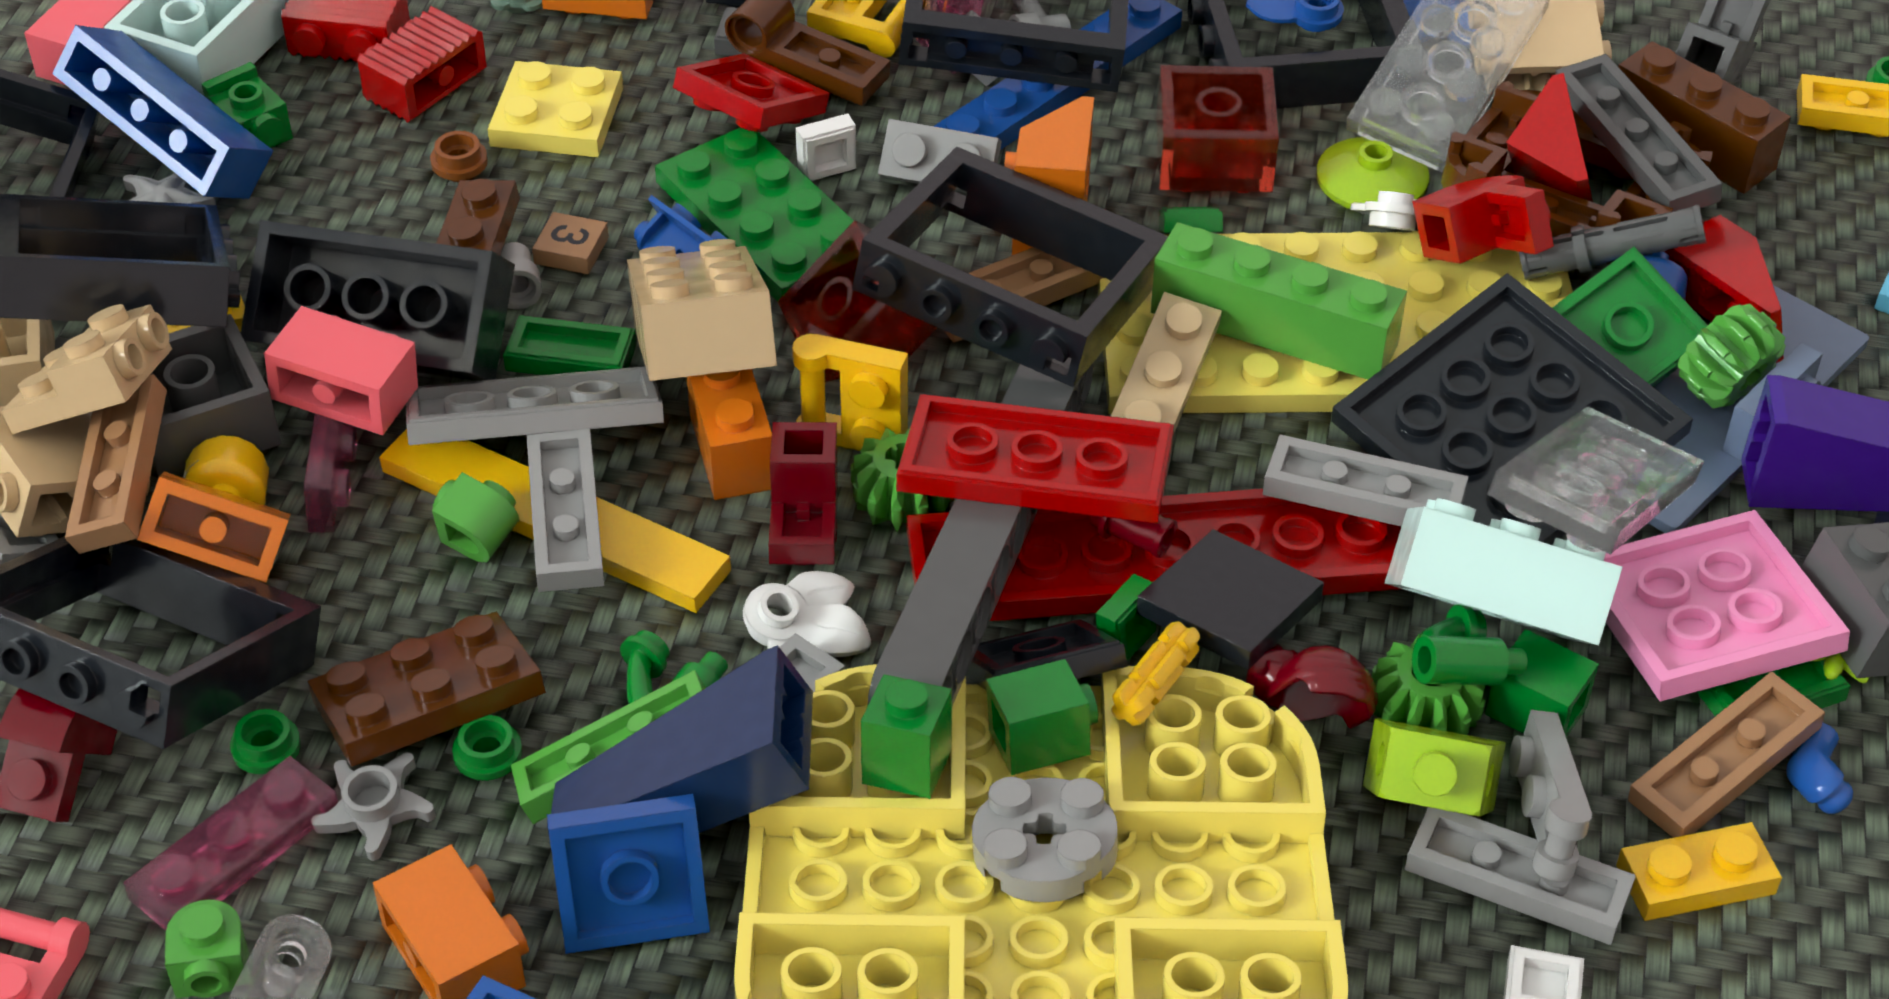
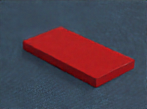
(1036, 458)

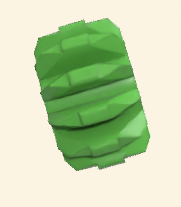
(1731, 355)
(875, 483)
(1425, 705)

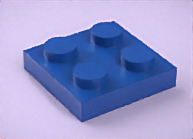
(628, 873)

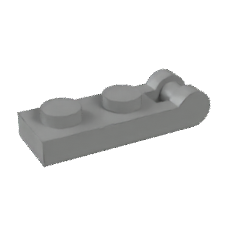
(1550, 794)

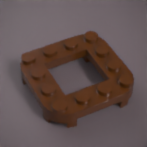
(1485, 154)

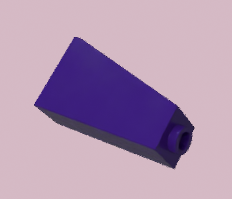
(1817, 449)

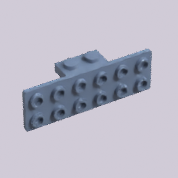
(1814, 352)

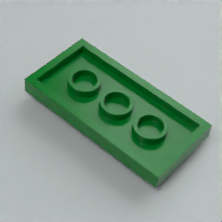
(758, 200)

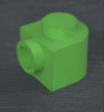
(474, 516)
(205, 949)

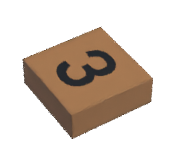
(570, 243)

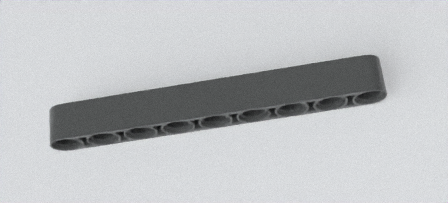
(969, 564)

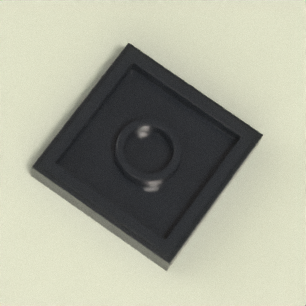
(1232, 597)
(1080, 643)

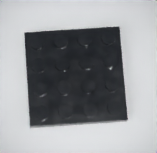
(1494, 387)

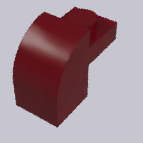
(803, 493)
(46, 755)

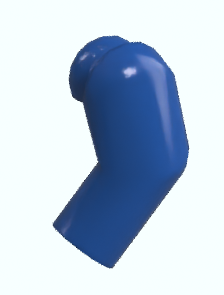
(1817, 775)

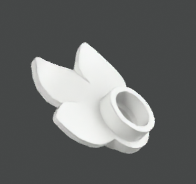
(1391, 211)
(813, 610)

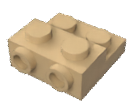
(92, 368)

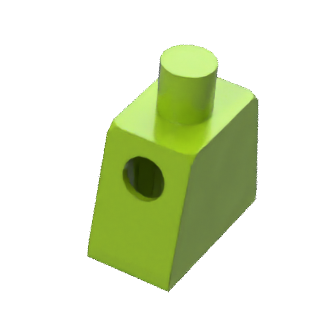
(1433, 767)

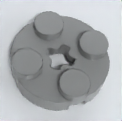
(1080, 845)

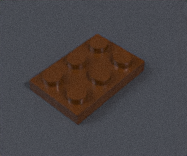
(425, 687)

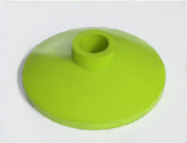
(1361, 168)

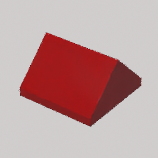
(1547, 143)

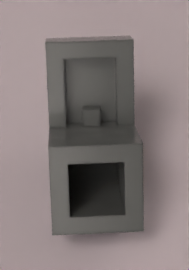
(1723, 37)

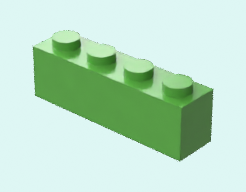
(1283, 300)

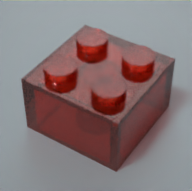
(1216, 128)

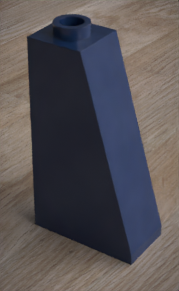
(727, 745)

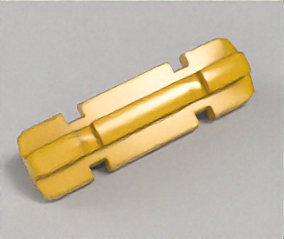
(1155, 673)

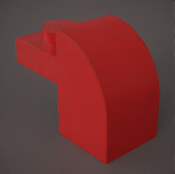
(1483, 216)

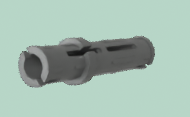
(1605, 244)

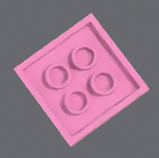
(1717, 607)

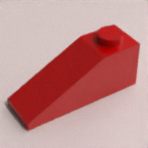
(1727, 272)

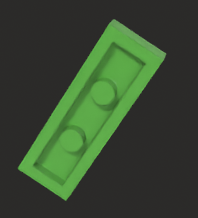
(539, 772)

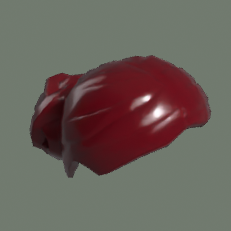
(1315, 683)

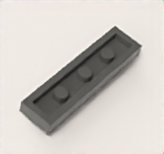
(1639, 135)

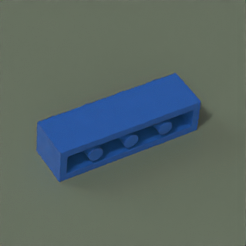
(162, 112)

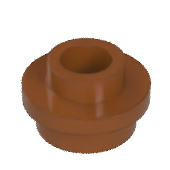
(458, 156)

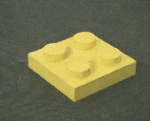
(556, 109)

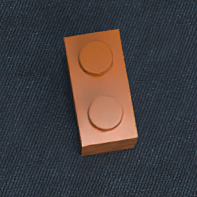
(731, 432)
(213, 526)
(448, 927)

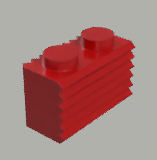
(340, 26)
(421, 63)

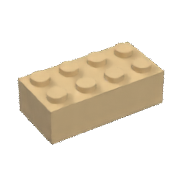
(700, 310)

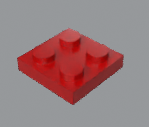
(750, 92)

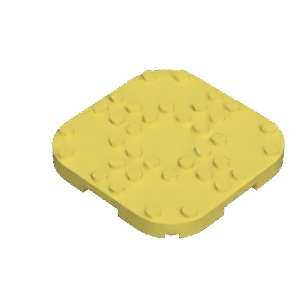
(1208, 894)

